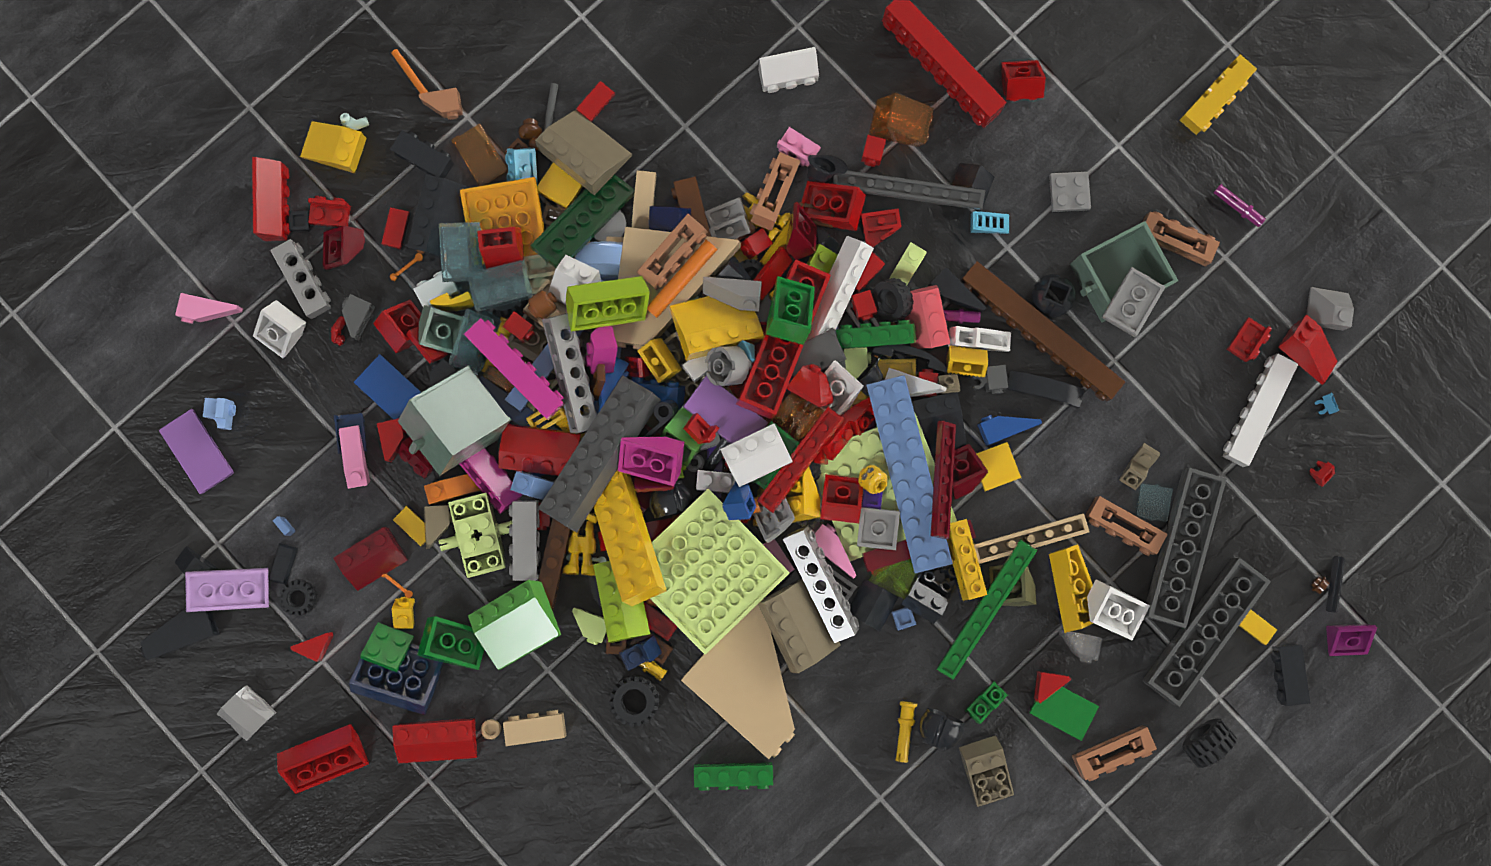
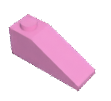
(200, 309)
(353, 457)
(833, 548)

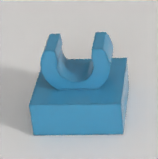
(1329, 403)

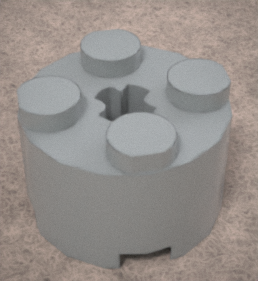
(727, 365)

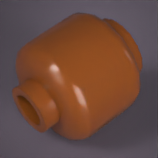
(542, 304)

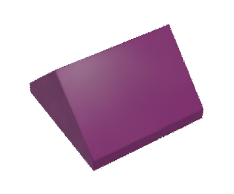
(1350, 639)

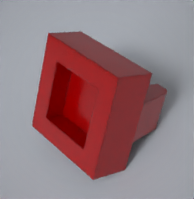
(1324, 474)

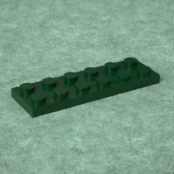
(582, 221)

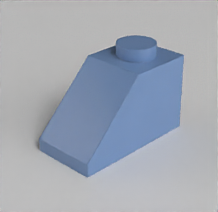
(531, 485)

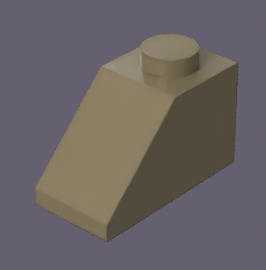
(436, 523)

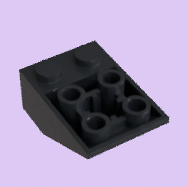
(931, 592)

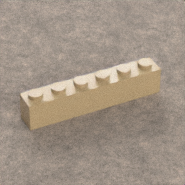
(1034, 536)

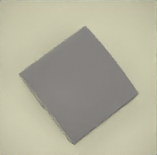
(728, 220)
(774, 523)

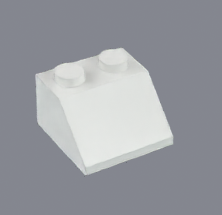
(571, 273)
(278, 328)

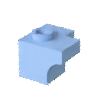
(221, 411)

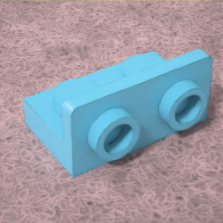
(521, 163)

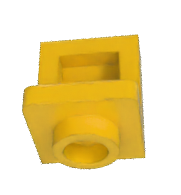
(403, 613)

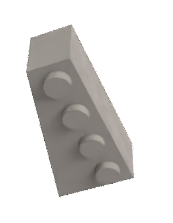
(525, 540)

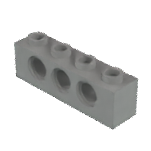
(283, 255)

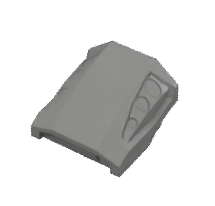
(246, 712)

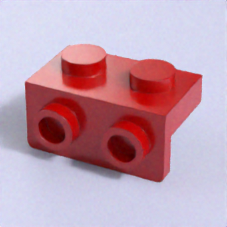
(1249, 339)

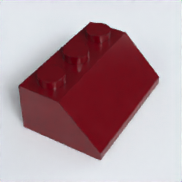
(371, 558)

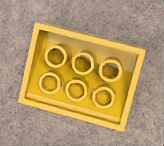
(712, 324)

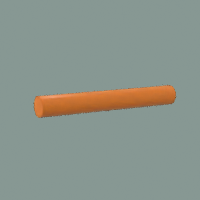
(409, 72)

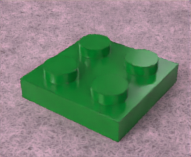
(387, 647)

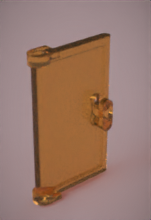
(481, 160)

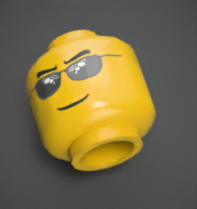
(872, 479)

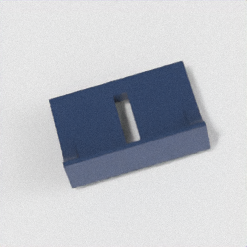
(350, 420)

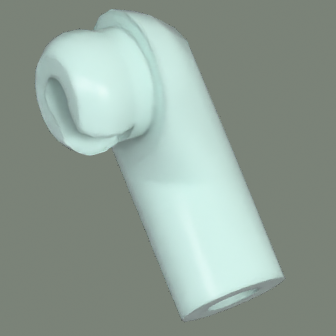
(352, 123)

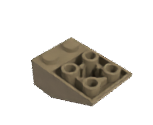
(986, 770)

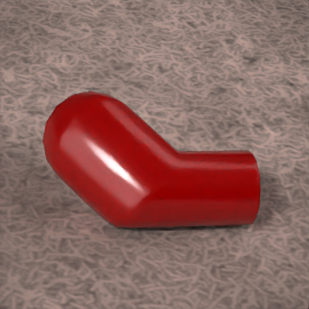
(336, 329)

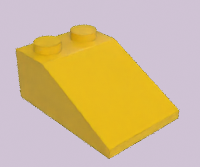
(334, 146)

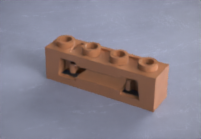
(784, 166)
(666, 247)
(1201, 253)
(1153, 541)
(1127, 757)

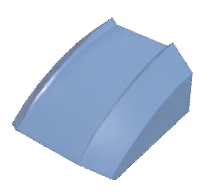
(602, 256)

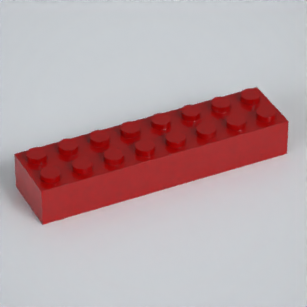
(943, 61)
(778, 357)

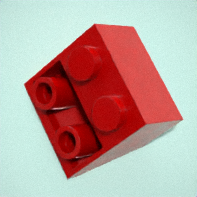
(500, 246)

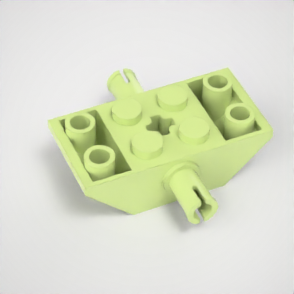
(468, 517)

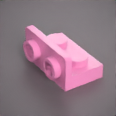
(797, 146)

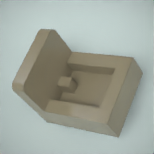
(950, 382)

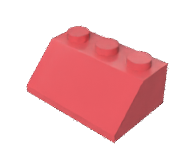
(928, 318)

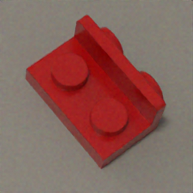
(328, 212)

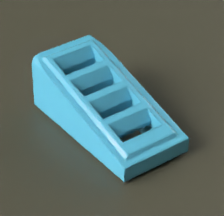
(987, 215)

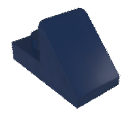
(640, 652)

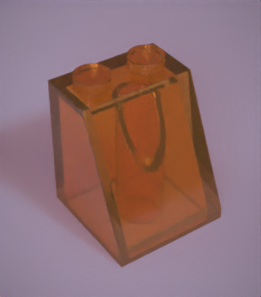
(901, 120)

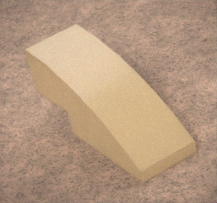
(643, 198)

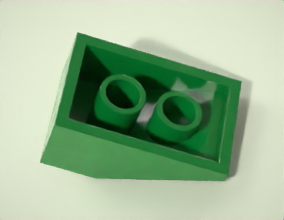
(791, 311)
(450, 643)

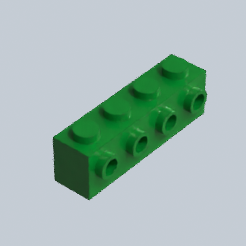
(876, 336)
(733, 774)

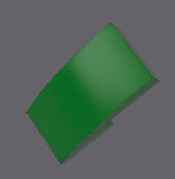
(986, 702)

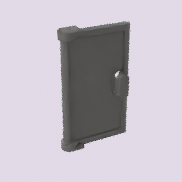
(820, 351)

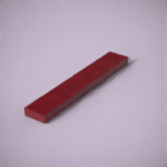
(943, 480)
(881, 558)

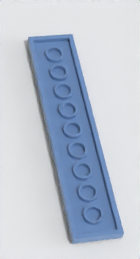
(908, 471)

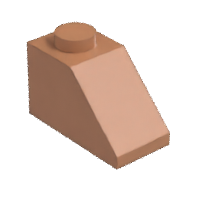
(444, 102)

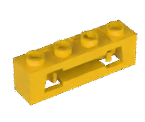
(965, 561)

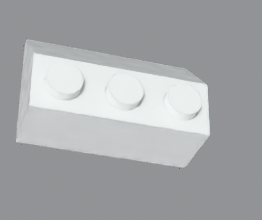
(788, 70)
(756, 455)
(1115, 609)

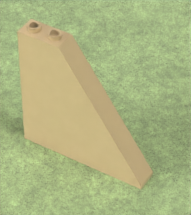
(636, 249)
(745, 684)

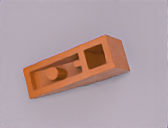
(450, 489)

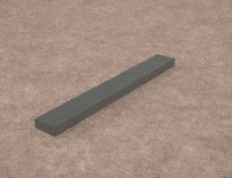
(913, 189)

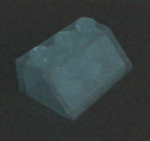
(459, 250)
(500, 285)
(464, 351)

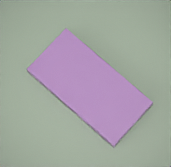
(227, 589)

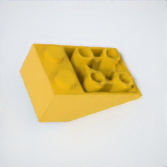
(804, 498)

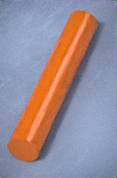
(681, 278)

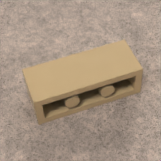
(534, 728)

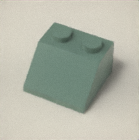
(439, 329)

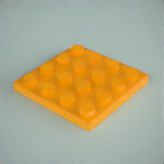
(504, 206)

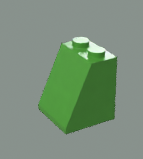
(675, 431)

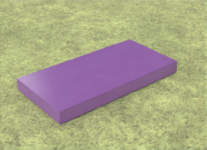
(720, 409)
(196, 451)

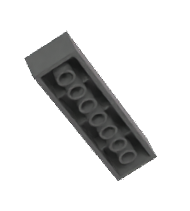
(598, 454)
(1184, 547)
(1206, 631)

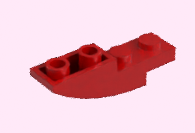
(855, 422)

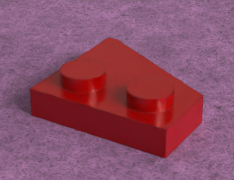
(880, 225)

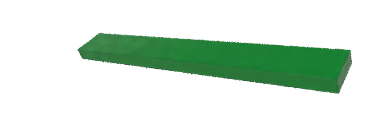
(986, 609)

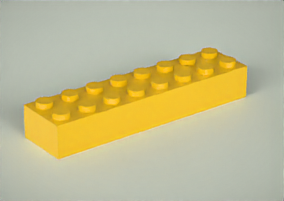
(628, 541)

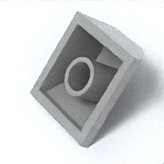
(1330, 308)

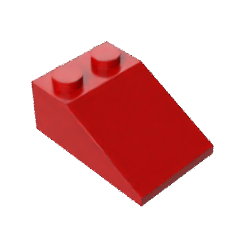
(842, 199)
(1309, 348)

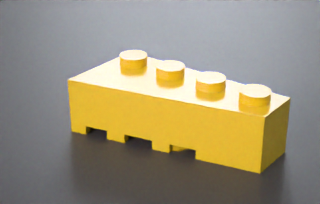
(1218, 94)
(1072, 587)

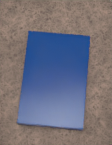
(386, 386)

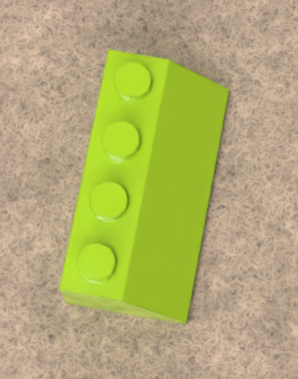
(607, 303)
(620, 619)

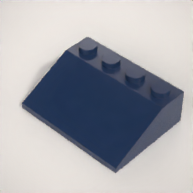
(407, 688)

